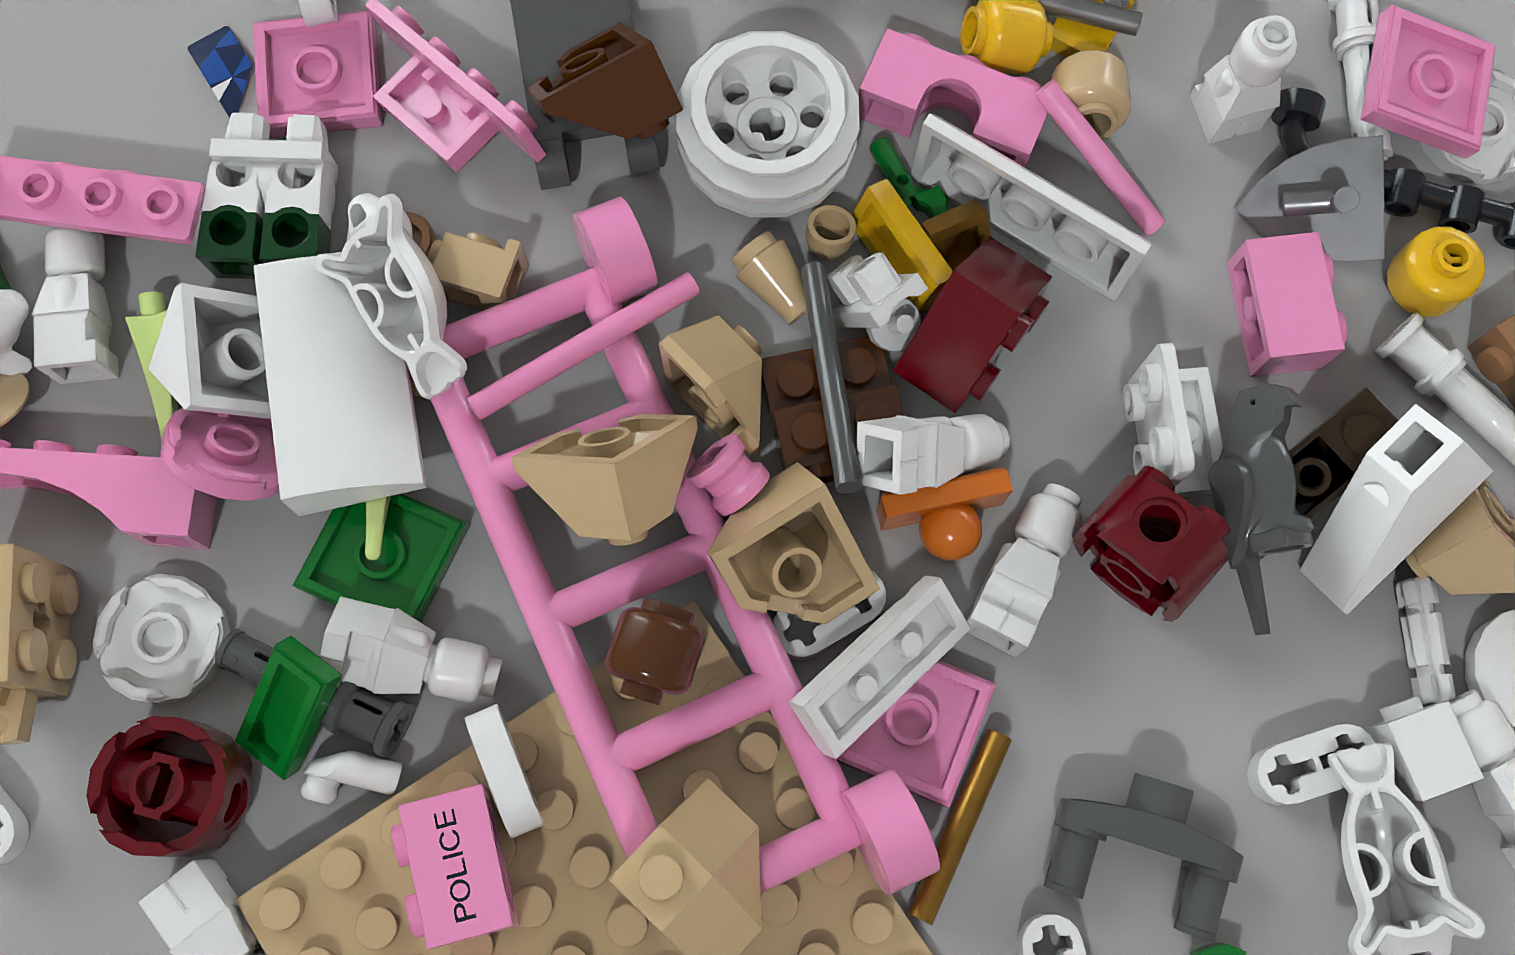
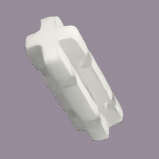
(1425, 640)

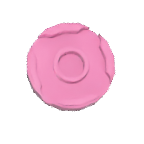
(222, 454)

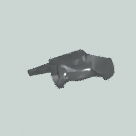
(1258, 490)

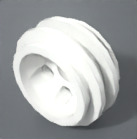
(759, 174)

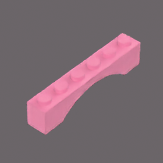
(129, 489)

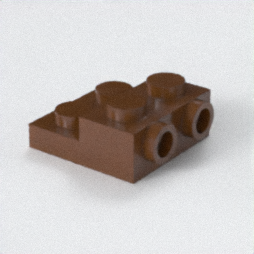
(797, 408)

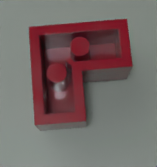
(978, 312)

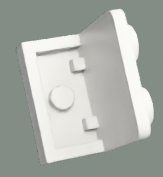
(1174, 420)

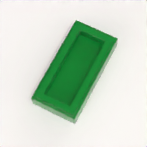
(287, 707)

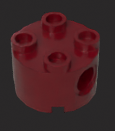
(1154, 544)
(169, 788)

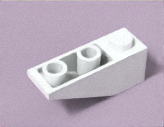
(1391, 506)

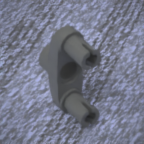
(1155, 820)

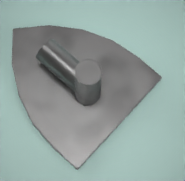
(1326, 191)

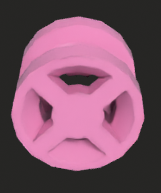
(728, 474)

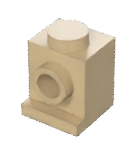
(478, 270)

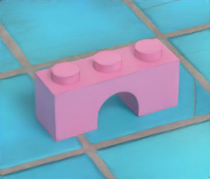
(915, 77)

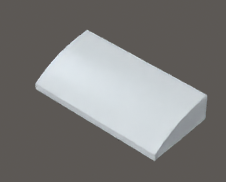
(1028, 208)
(334, 394)

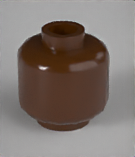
(655, 650)

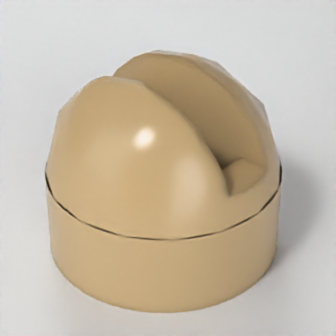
(830, 231)

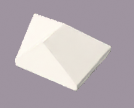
(213, 352)

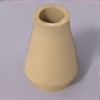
(772, 275)

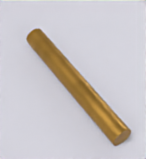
(961, 825)

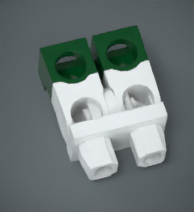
(266, 196)

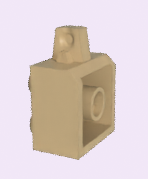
(34, 636)

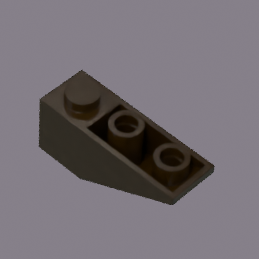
(1335, 449)

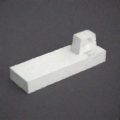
(879, 666)

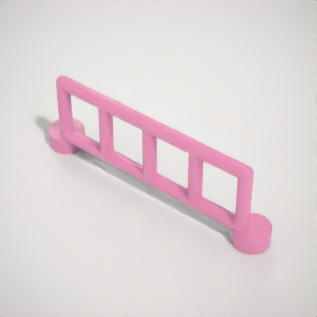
(872, 815)

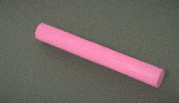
(1100, 157)

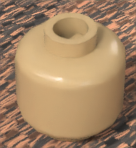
(1097, 87)

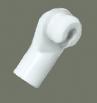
(351, 769)

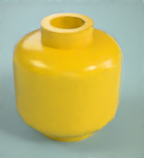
(1007, 34)
(1436, 271)

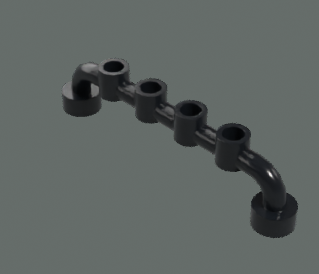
(1403, 187)

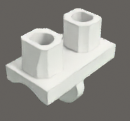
(876, 300)

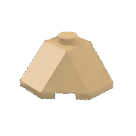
(717, 377)
(613, 478)
(1470, 548)
(792, 551)
(699, 876)

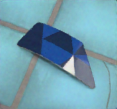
(223, 66)

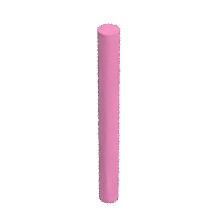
(583, 346)

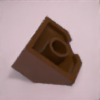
(611, 86)

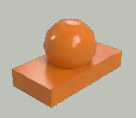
(947, 513)

